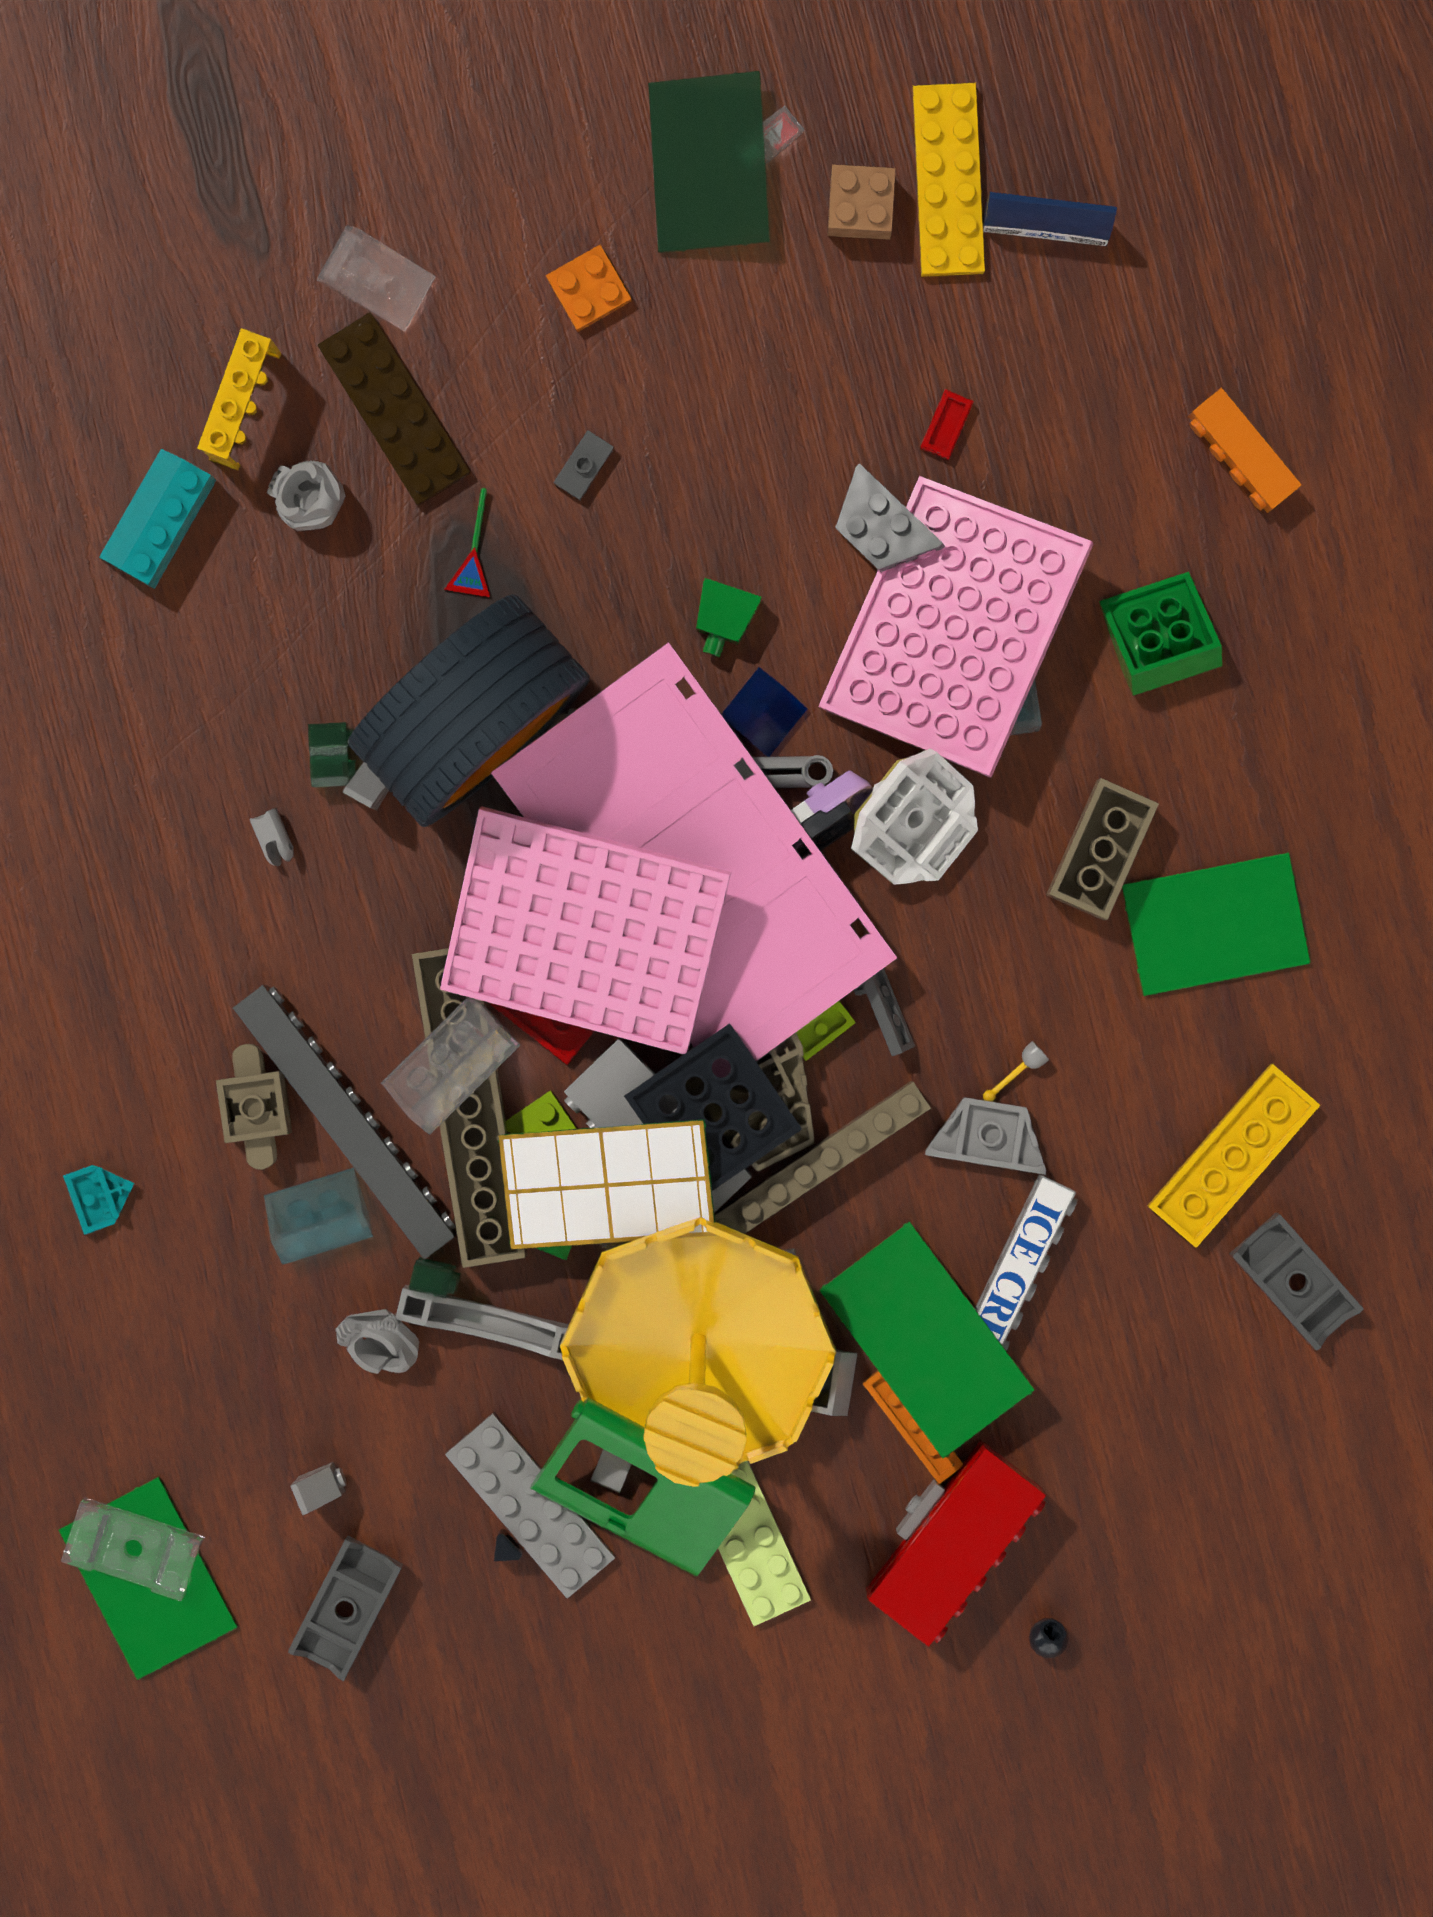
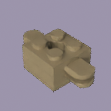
(254, 1106)

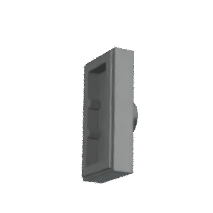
(583, 465)

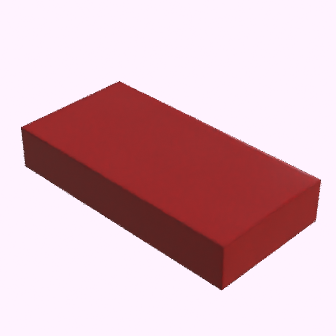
(946, 424)

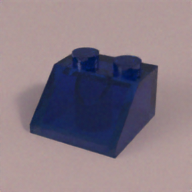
(763, 712)

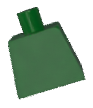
(724, 615)

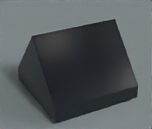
(507, 1547)

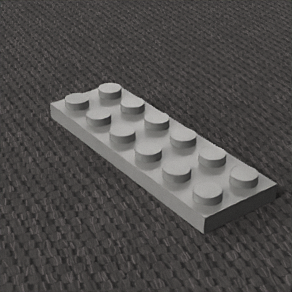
(549, 1532)

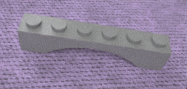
(483, 1321)

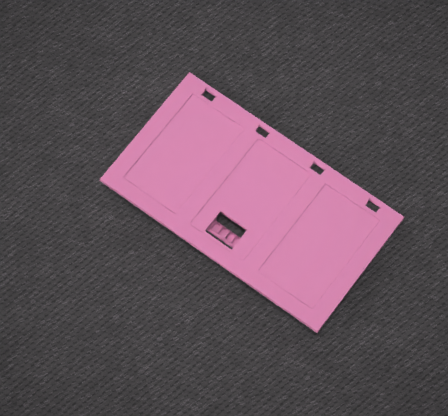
(663, 778)

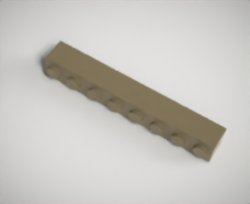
(823, 1159)

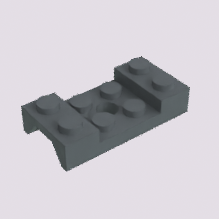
(1270, 1260)
(356, 1576)

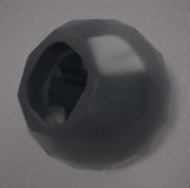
(1048, 1638)

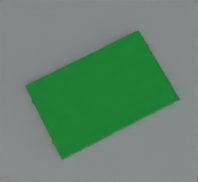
(1215, 924)
(148, 1625)

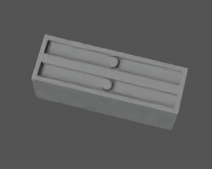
(601, 1098)

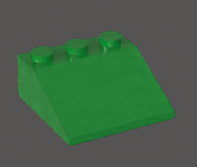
(1161, 633)

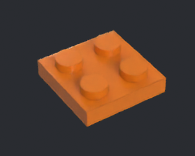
(588, 288)

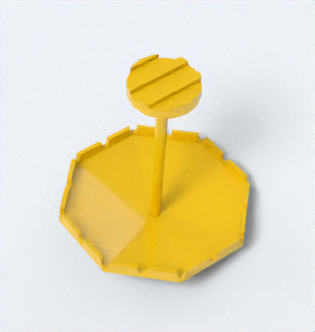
(701, 1347)

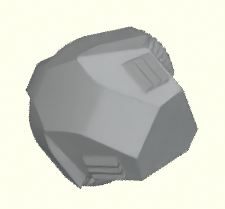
(307, 495)
(387, 1342)

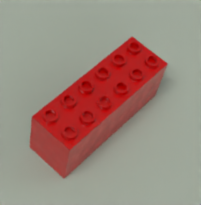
(956, 1544)

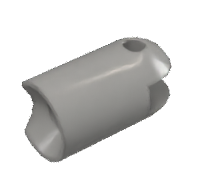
(272, 837)

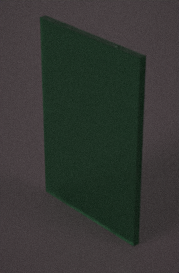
(709, 162)

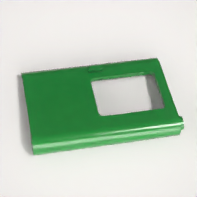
(673, 1520)

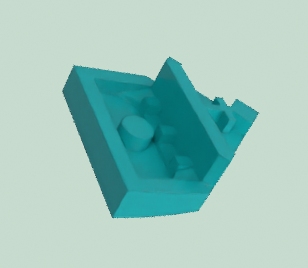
(97, 1196)

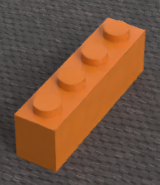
(1243, 450)

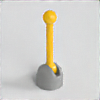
(1032, 1057)

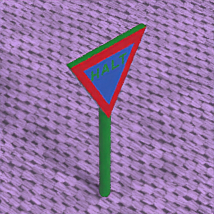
(470, 576)

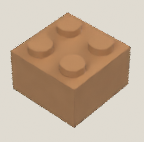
(861, 202)

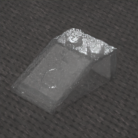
(375, 277)

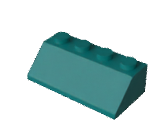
(158, 518)

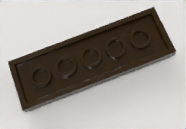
(393, 409)

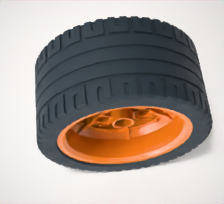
(468, 709)

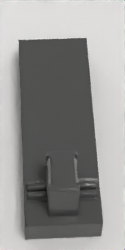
(887, 1012)

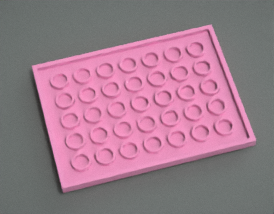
(959, 631)

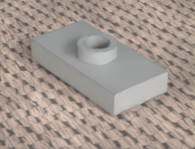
(919, 1508)

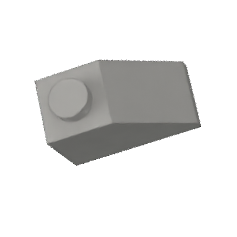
(366, 788)
(318, 1487)

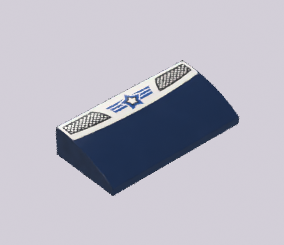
(1048, 218)

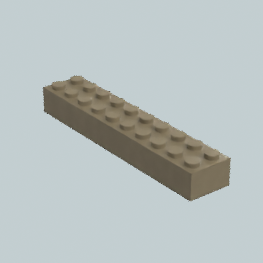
(469, 1138)

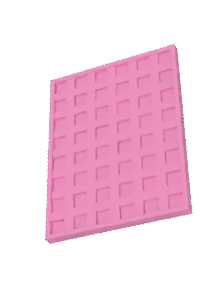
(584, 930)

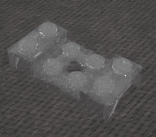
(100, 1544)

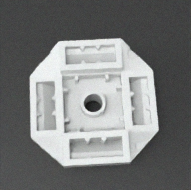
(916, 819)

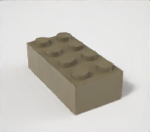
(1102, 849)

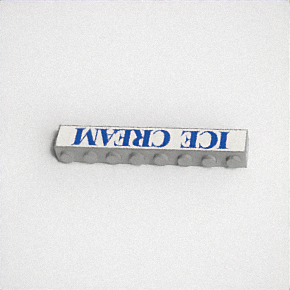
(1025, 1256)

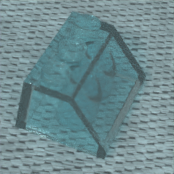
(317, 1216)

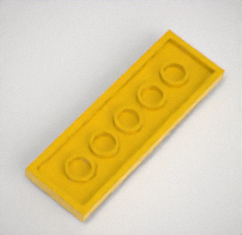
(948, 179)
(1233, 1155)

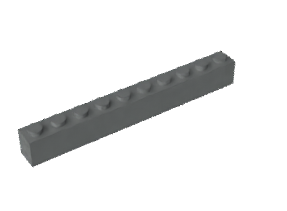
(345, 1120)

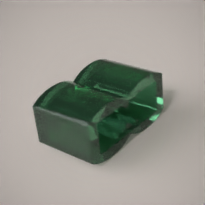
(330, 755)
(434, 1278)

